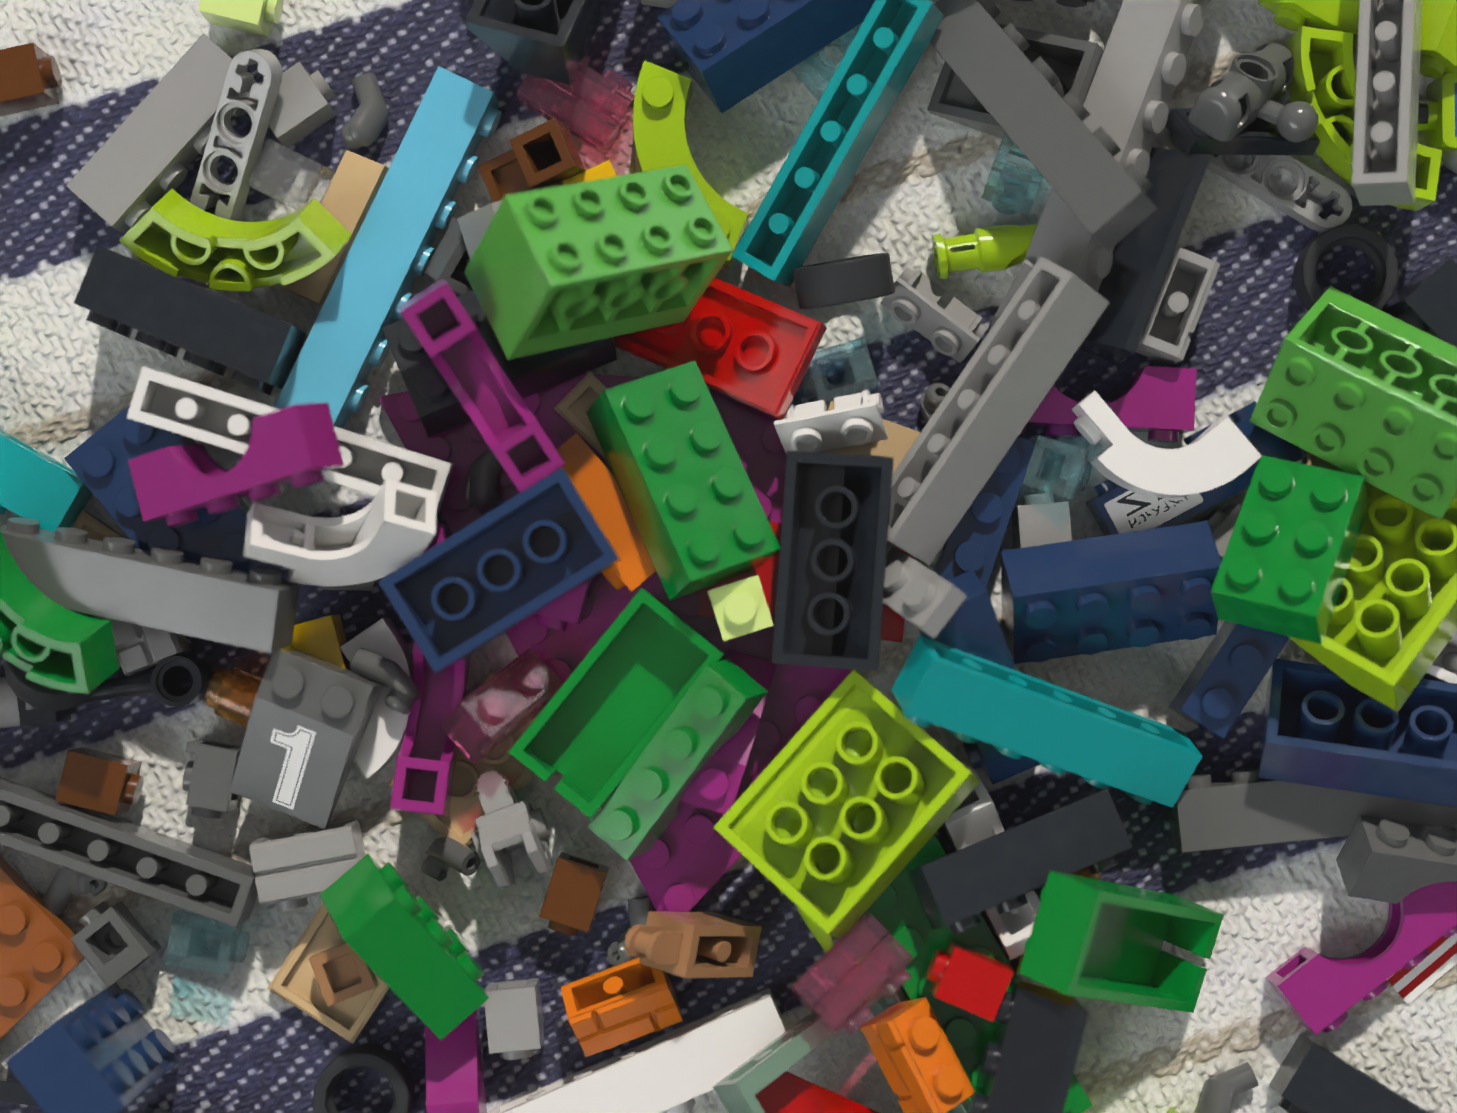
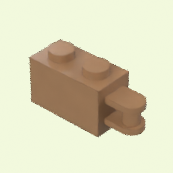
(695, 944)

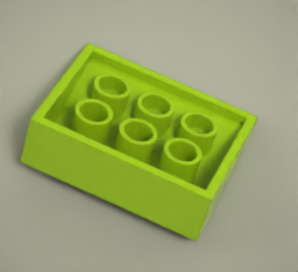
(1394, 600)
(846, 805)

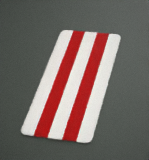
(1415, 980)

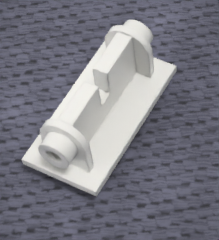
(851, 423)

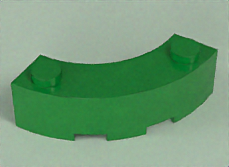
(49, 640)

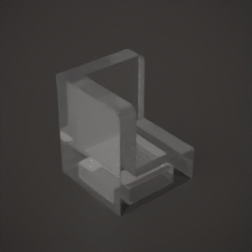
(289, 176)

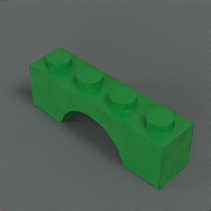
(695, 729)

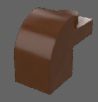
(536, 162)

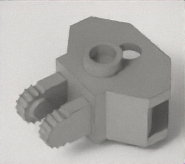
(509, 827)

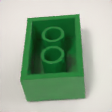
(1290, 548)
(406, 944)

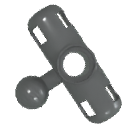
(1252, 92)

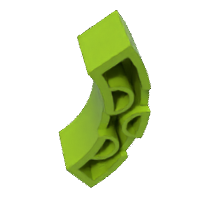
(1437, 29)
(1327, 81)
(661, 141)
(231, 252)

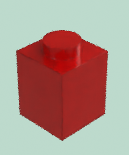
(969, 979)

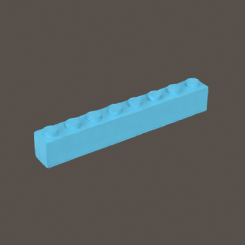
(392, 246)

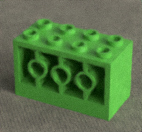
(596, 259)
(1368, 399)

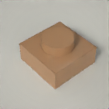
(341, 974)

